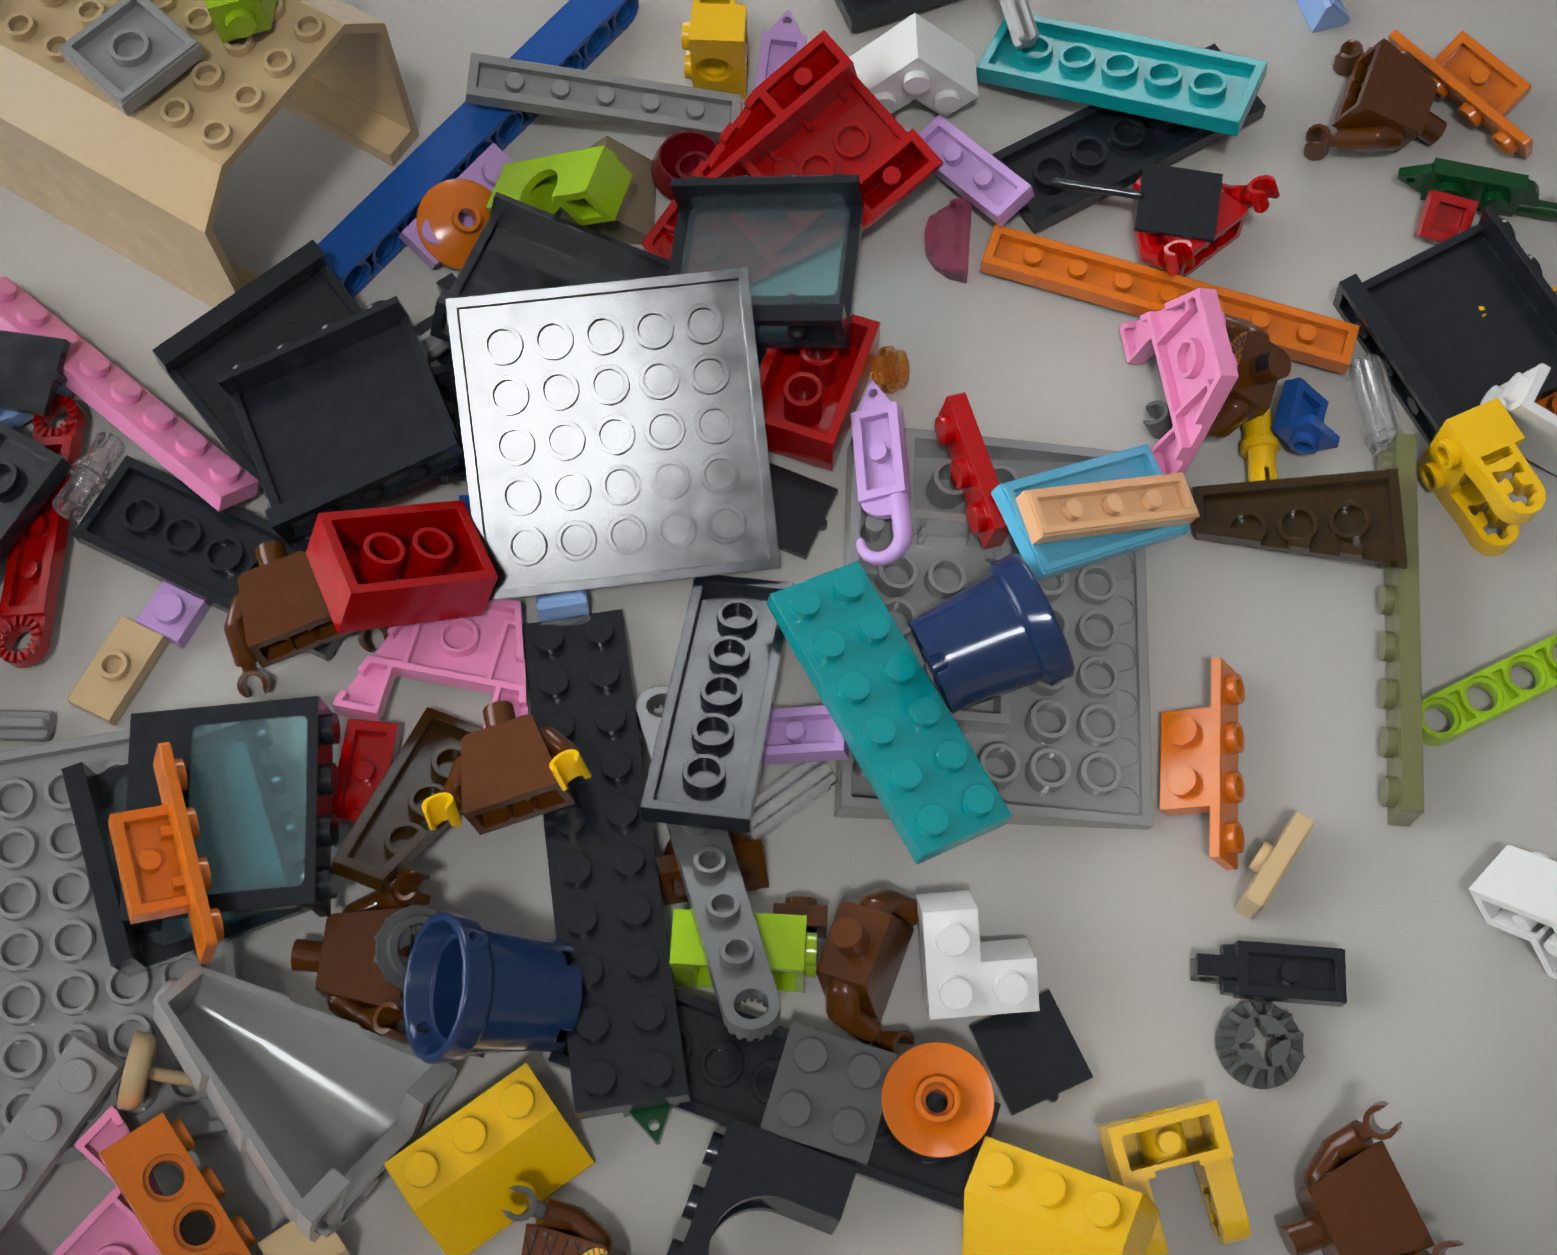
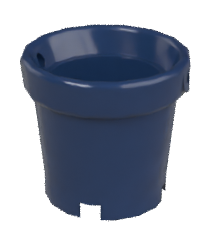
(993, 637)
(486, 991)

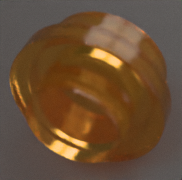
(890, 369)

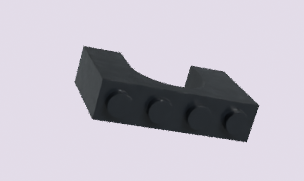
(763, 1174)

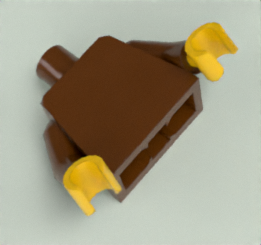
(507, 773)

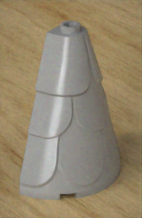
(299, 1091)

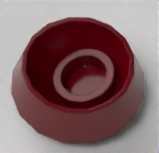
(679, 158)

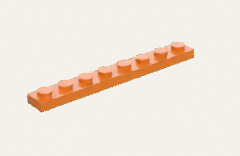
(1141, 289)

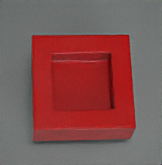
(1444, 216)

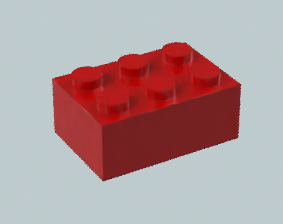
(813, 393)
(400, 565)

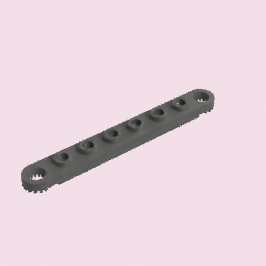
(719, 908)

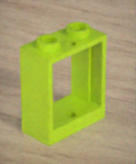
(784, 937)

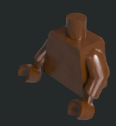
(1382, 104)
(278, 614)
(345, 957)
(863, 964)
(1358, 1199)

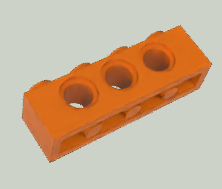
(161, 1143)

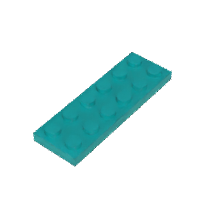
(1127, 74)
(888, 712)

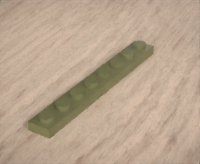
(1401, 650)

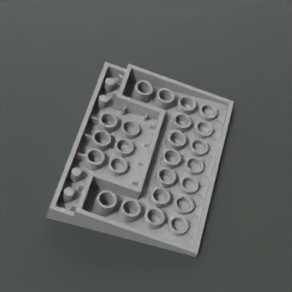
(1055, 751)

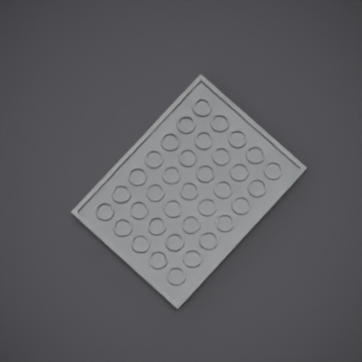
(54, 950)

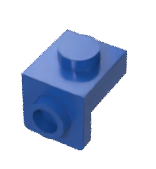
(1301, 419)

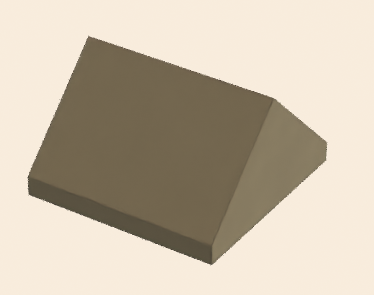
(638, 207)

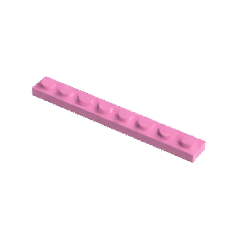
(132, 407)

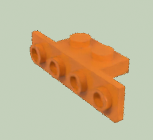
(1478, 85)
(1202, 763)
(160, 859)

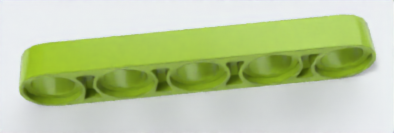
(1499, 685)

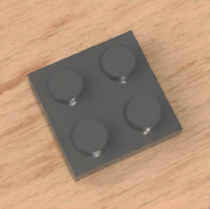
(828, 1093)

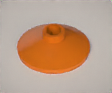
(442, 208)
(941, 1070)

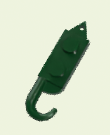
(1503, 190)

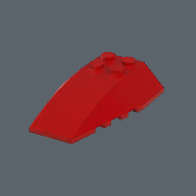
(813, 122)

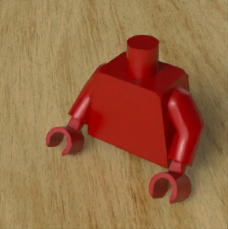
(1184, 255)

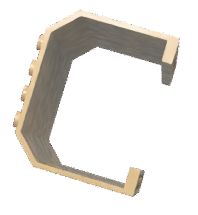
(159, 174)

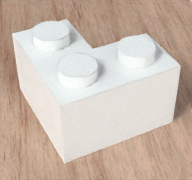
(918, 64)
(1521, 898)
(969, 975)

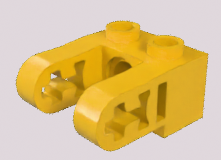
(717, 46)
(1464, 473)
(1175, 1137)

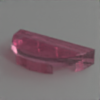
(948, 240)

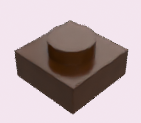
(807, 906)

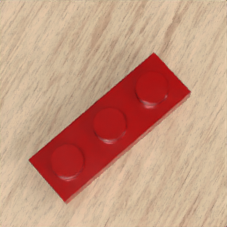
(971, 468)

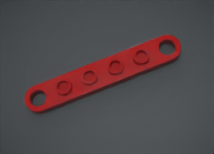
(39, 553)

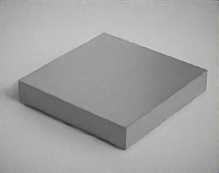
(132, 53)

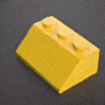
(463, 1167)
(1047, 1208)

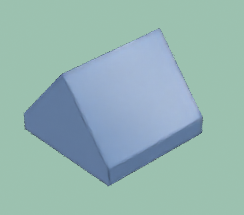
(1323, 14)
(562, 605)

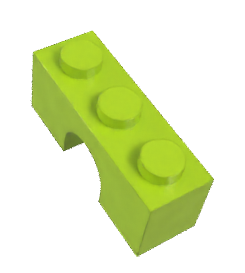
(582, 182)

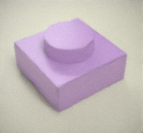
(173, 614)

